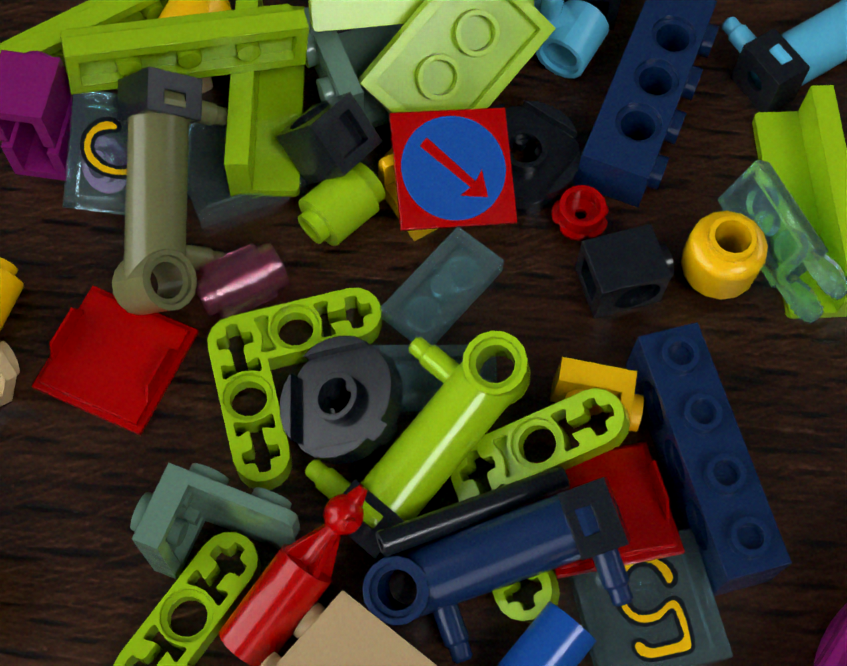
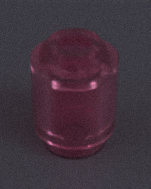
(241, 280)

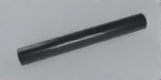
(471, 511)

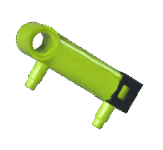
(437, 436)

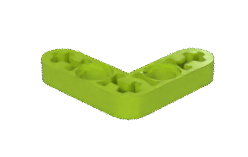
(266, 351)
(506, 450)
(183, 590)

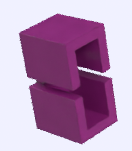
(34, 113)

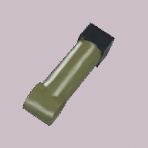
(158, 116)

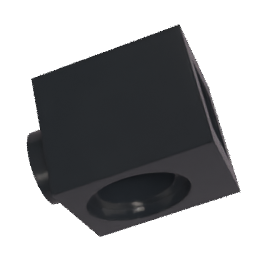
(329, 139)
(623, 270)

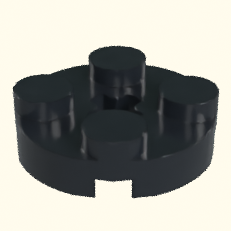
(554, 157)
(368, 418)

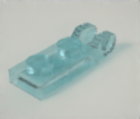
(790, 240)

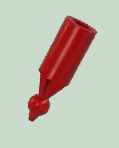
(291, 583)

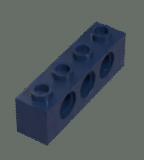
(655, 62)
(706, 459)

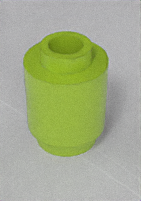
(340, 205)

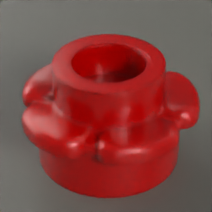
(583, 200)

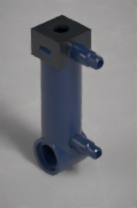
(502, 552)

